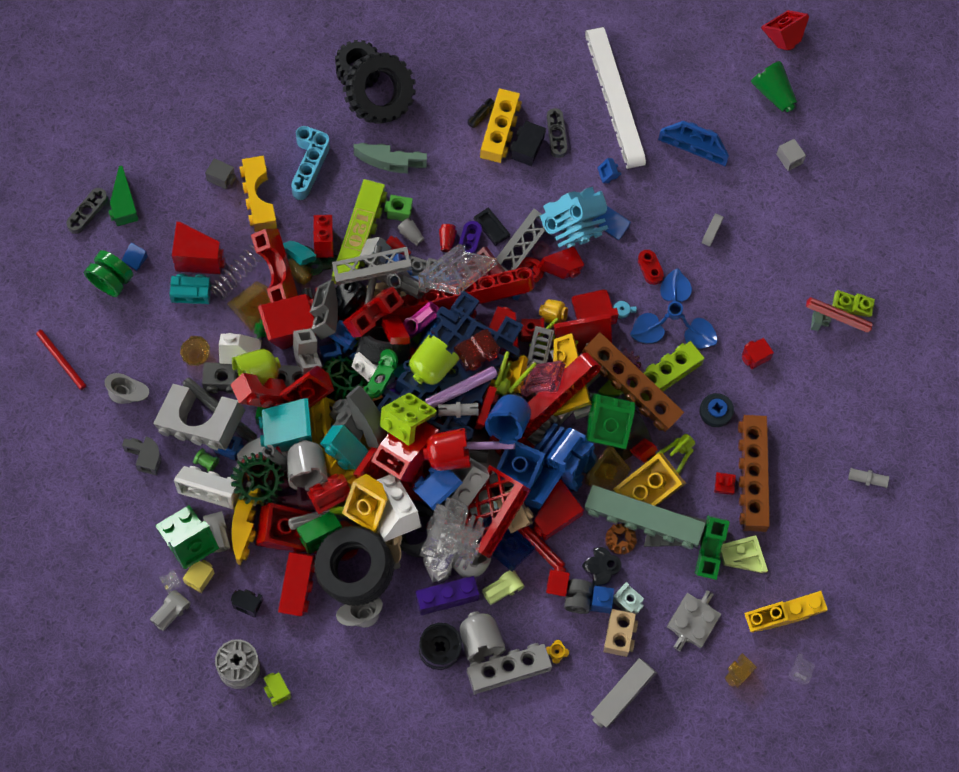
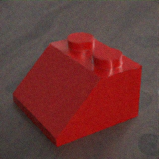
(312, 385)

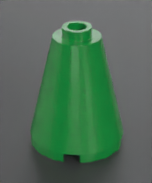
(776, 87)

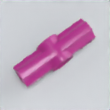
(422, 319)

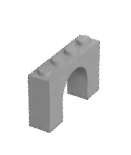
(214, 433)

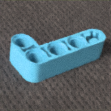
(307, 164)

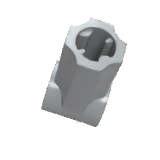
(217, 525)
(172, 607)

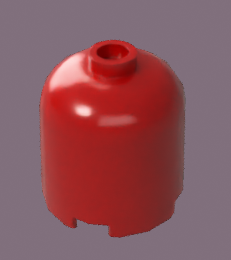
(447, 450)

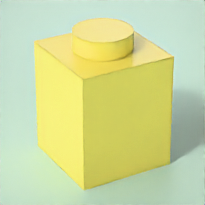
(199, 575)

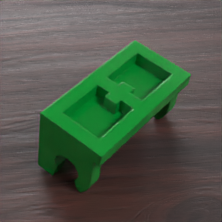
(315, 531)

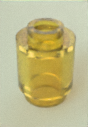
(300, 274)

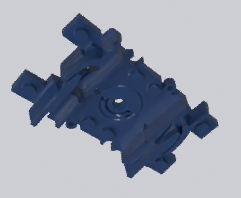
(453, 329)

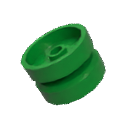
(108, 273)

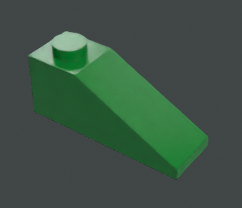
(121, 201)

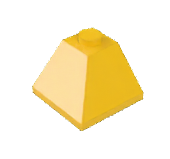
(366, 502)

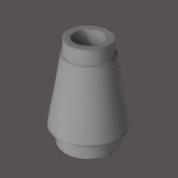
(410, 231)

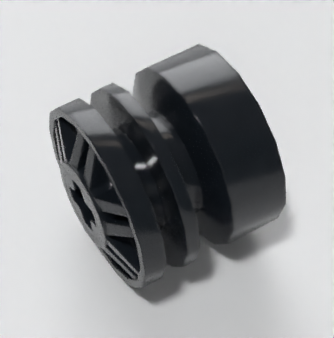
(436, 635)

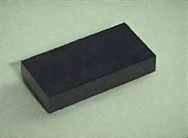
(492, 226)

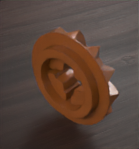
(623, 547)

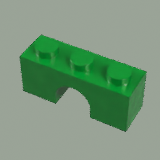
(710, 549)

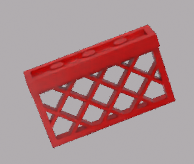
(504, 515)

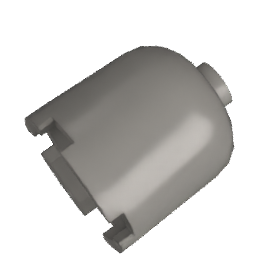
(306, 465)
(481, 637)

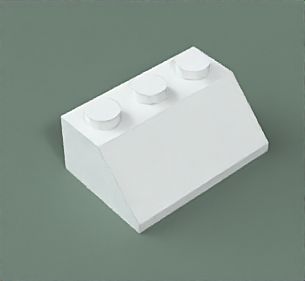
(206, 486)
(399, 513)

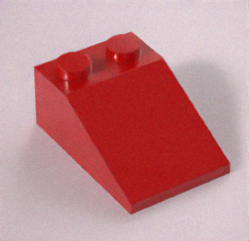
(274, 528)

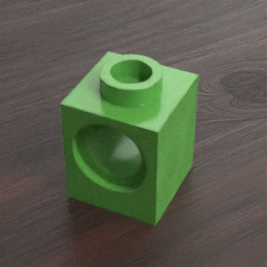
(399, 201)

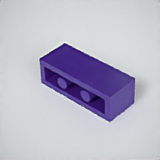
(447, 595)

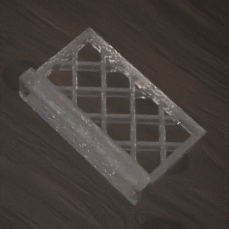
(438, 275)

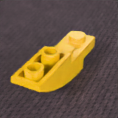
(242, 529)
(786, 612)

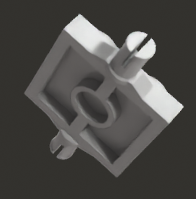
(693, 620)

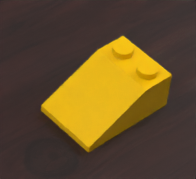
(652, 481)

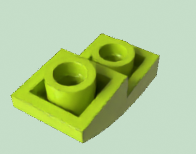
(856, 305)

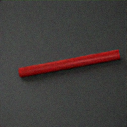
(61, 360)

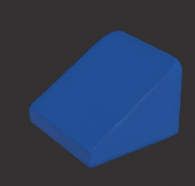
(134, 256)

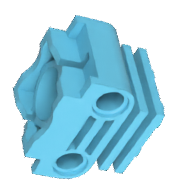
(575, 215)

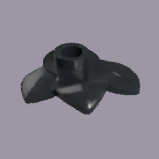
(599, 566)

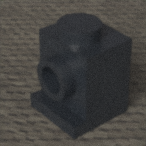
(246, 602)

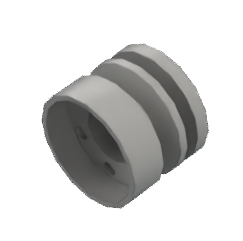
(239, 675)

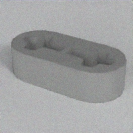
(712, 230)

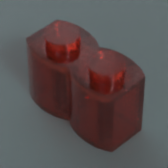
(477, 350)

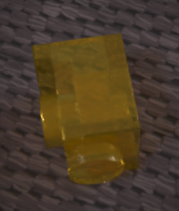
(739, 671)

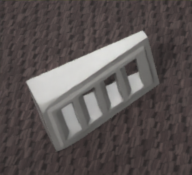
(533, 344)

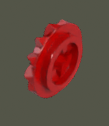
(530, 262)

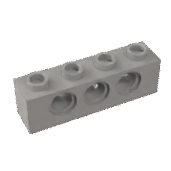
(481, 683)

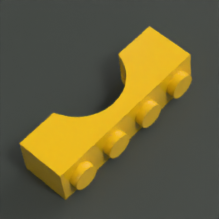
(255, 174)

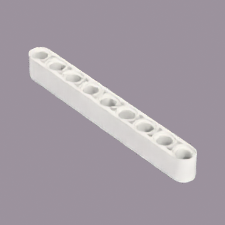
(616, 98)

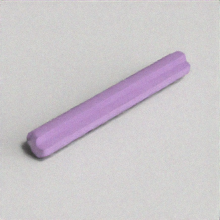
(462, 387)

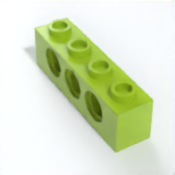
(685, 352)

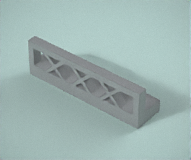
(513, 242)
(372, 270)

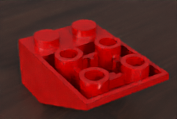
(401, 459)

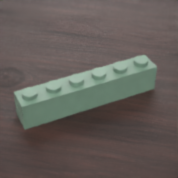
(644, 516)

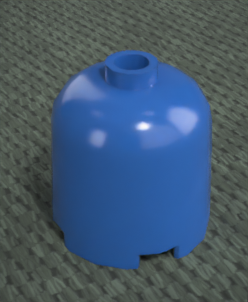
(508, 419)

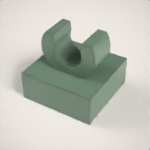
(819, 319)

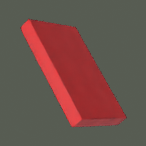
(585, 329)

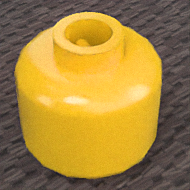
(553, 309)

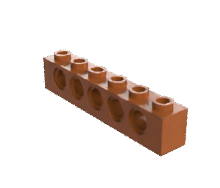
(643, 384)
(757, 426)

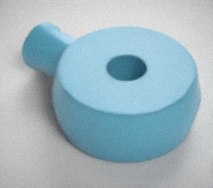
(626, 309)

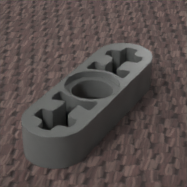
(559, 126)
(86, 203)

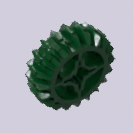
(344, 379)
(252, 484)

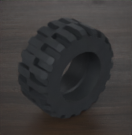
(401, 82)

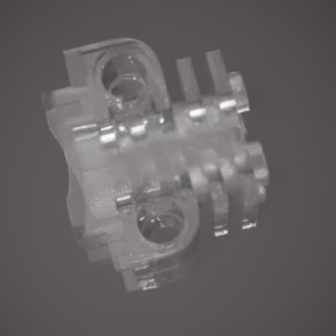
(450, 536)

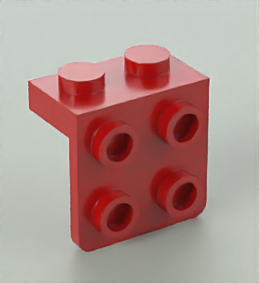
(594, 304)
(329, 493)

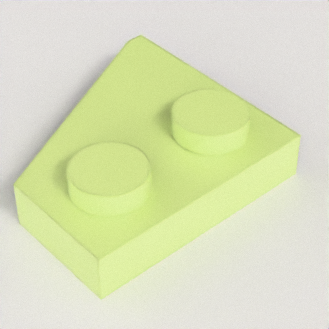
(744, 555)

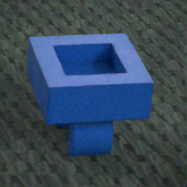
(608, 170)

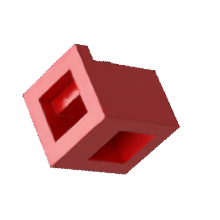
(527, 334)

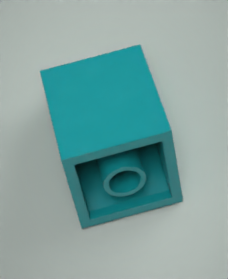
(286, 424)

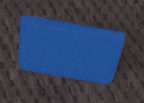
(616, 223)

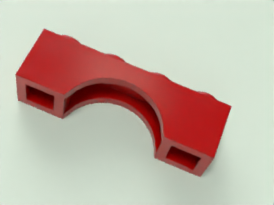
(271, 248)

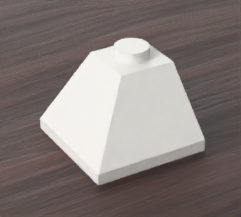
(236, 344)

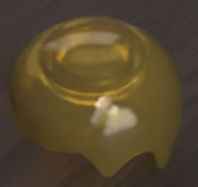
(192, 347)

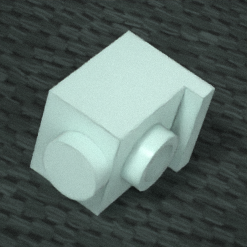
(621, 601)

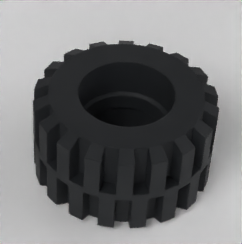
(351, 53)

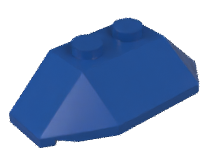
(696, 141)

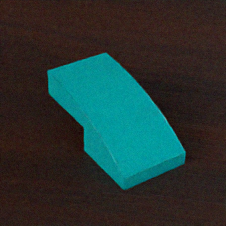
(299, 252)

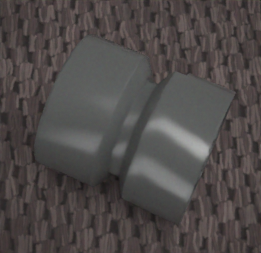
(578, 597)

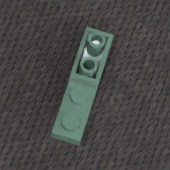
(382, 157)

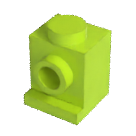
(276, 688)

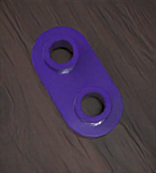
(468, 239)

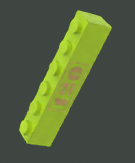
(362, 223)

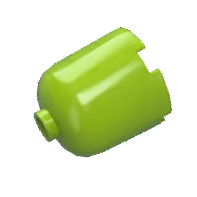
(432, 361)
(258, 363)

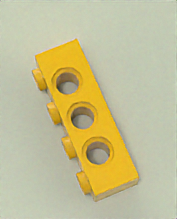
(504, 101)

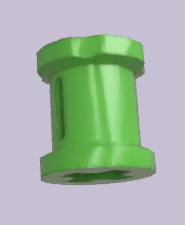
(206, 460)

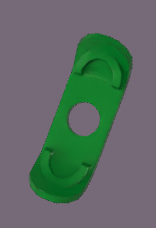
(386, 367)

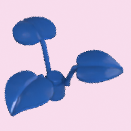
(649, 329)

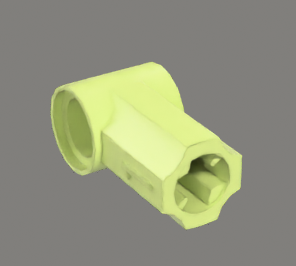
(506, 585)

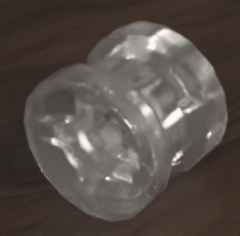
(170, 581)

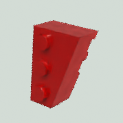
(297, 584)

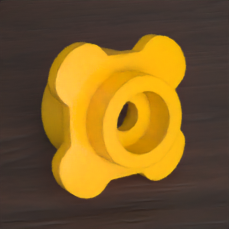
(556, 657)

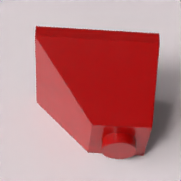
(786, 29)

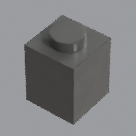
(220, 174)

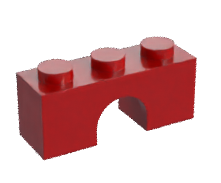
(377, 307)
(251, 392)

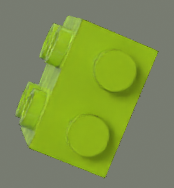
(404, 415)

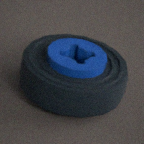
(710, 413)

